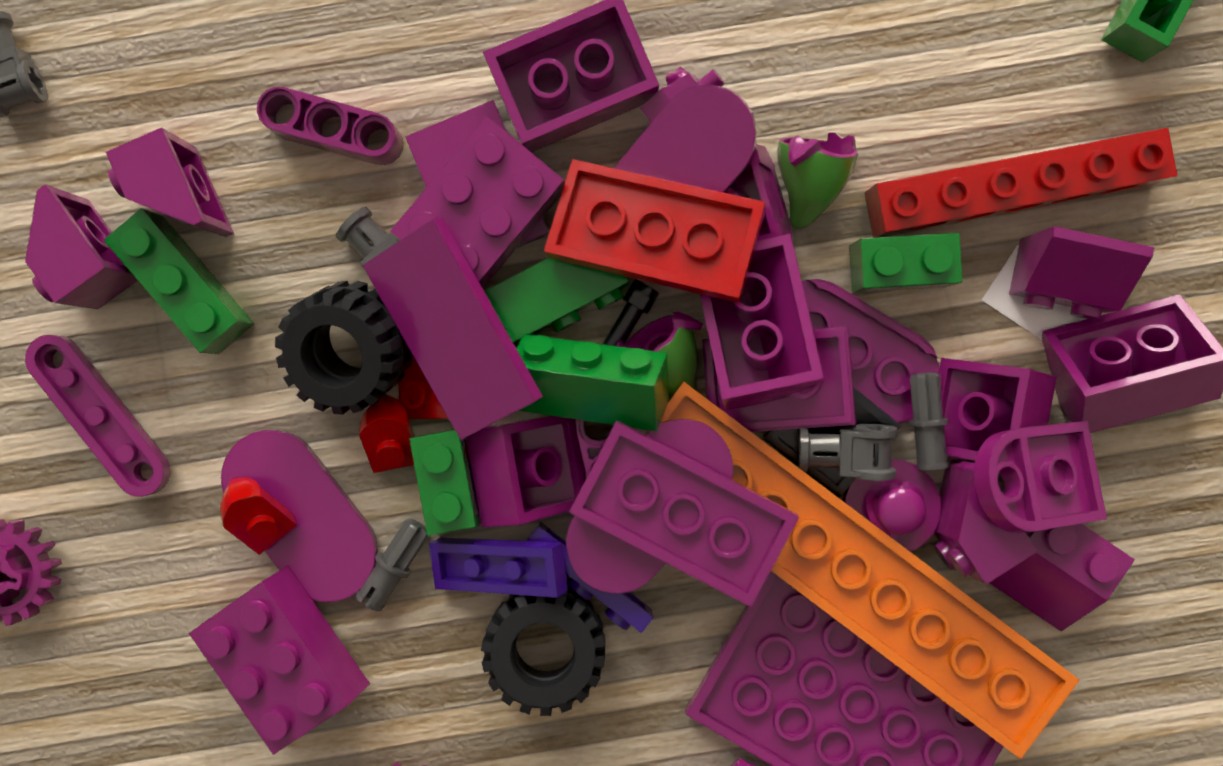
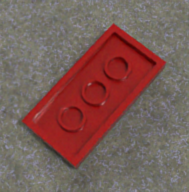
(655, 230)

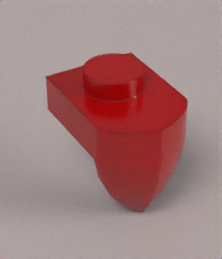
(386, 435)
(254, 514)

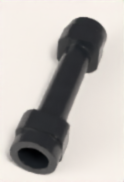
(638, 300)

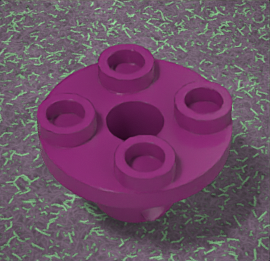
(900, 507)

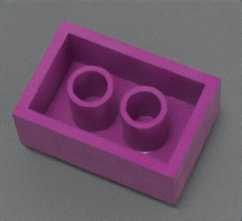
(572, 74)
(488, 197)
(280, 660)

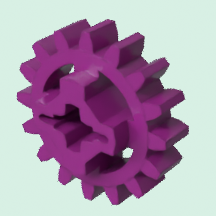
(29, 567)

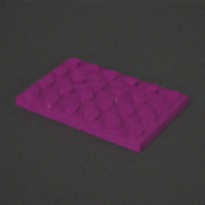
(818, 695)

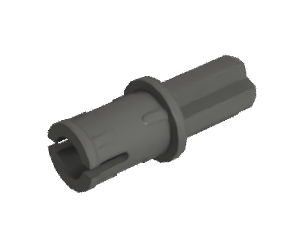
(928, 421)
(393, 564)

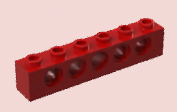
(1020, 183)

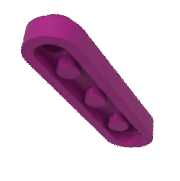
(97, 415)

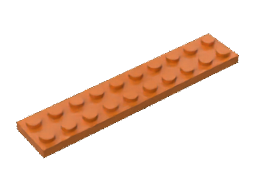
(893, 595)

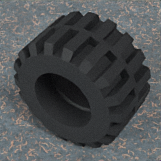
(316, 366)
(536, 687)

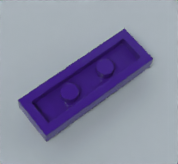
(499, 566)
(622, 608)

